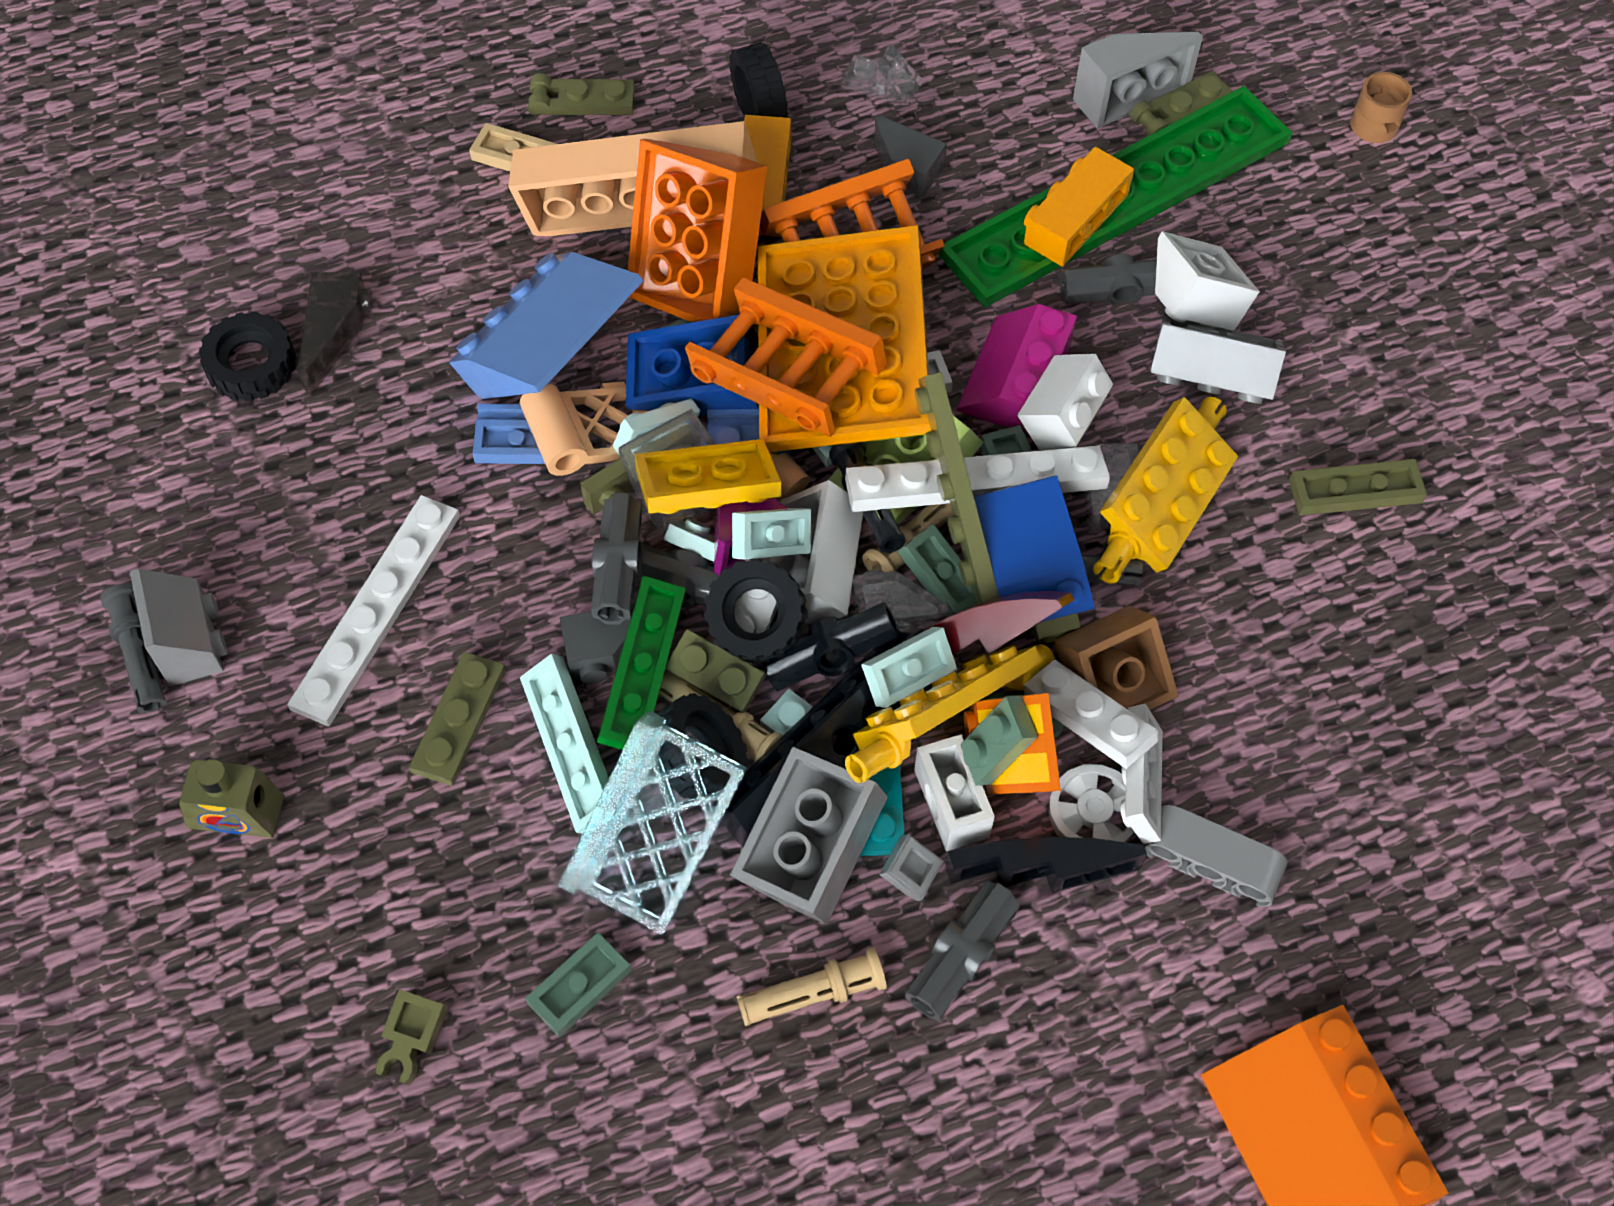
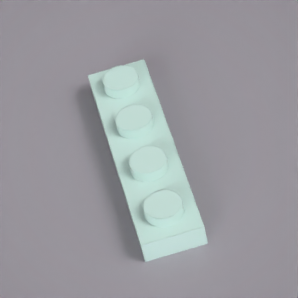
(566, 737)

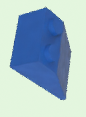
(662, 372)
(1034, 543)

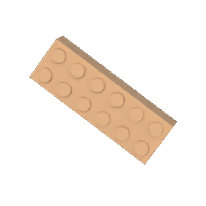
(594, 181)

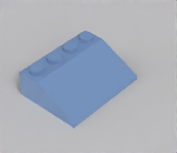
(542, 325)

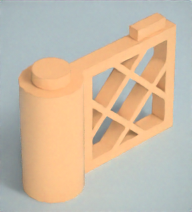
(561, 428)

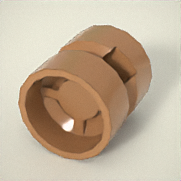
(1381, 107)

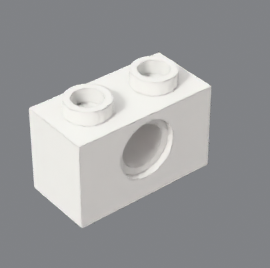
(953, 799)

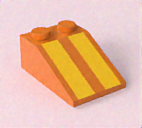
(1037, 766)

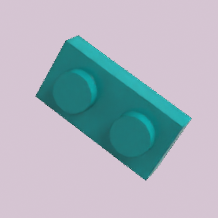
(890, 822)

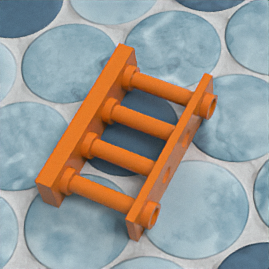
(855, 194)
(789, 320)

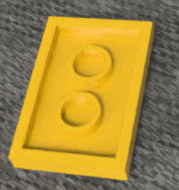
(707, 476)

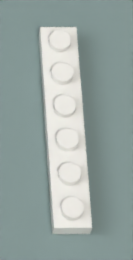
(916, 482)
(373, 611)

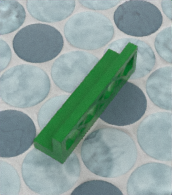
(641, 659)

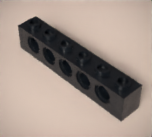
(837, 713)

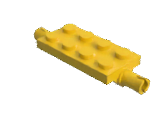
(1166, 488)
(890, 731)

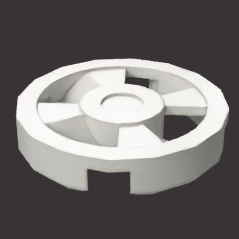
(1093, 805)

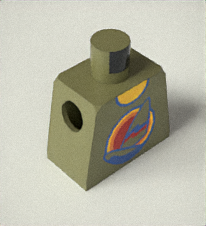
(223, 795)

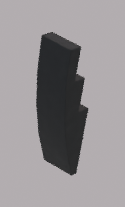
(1061, 860)

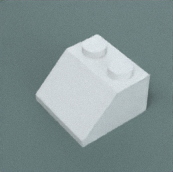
(1201, 283)
(1065, 401)

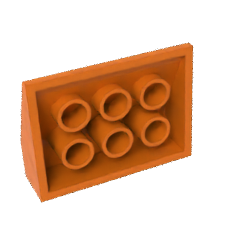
(694, 228)
(1322, 1121)

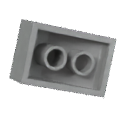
(1132, 69)

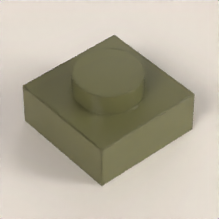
(1054, 628)

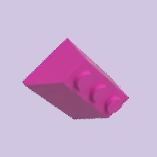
(1014, 361)

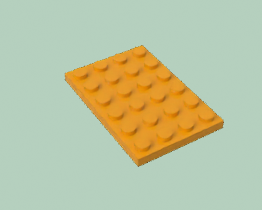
(873, 284)

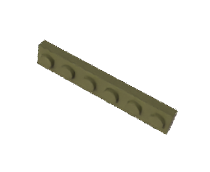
(956, 487)

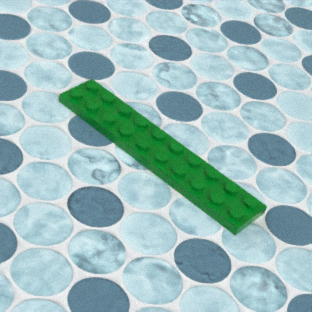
(1166, 171)

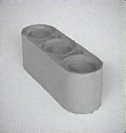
(1218, 854)

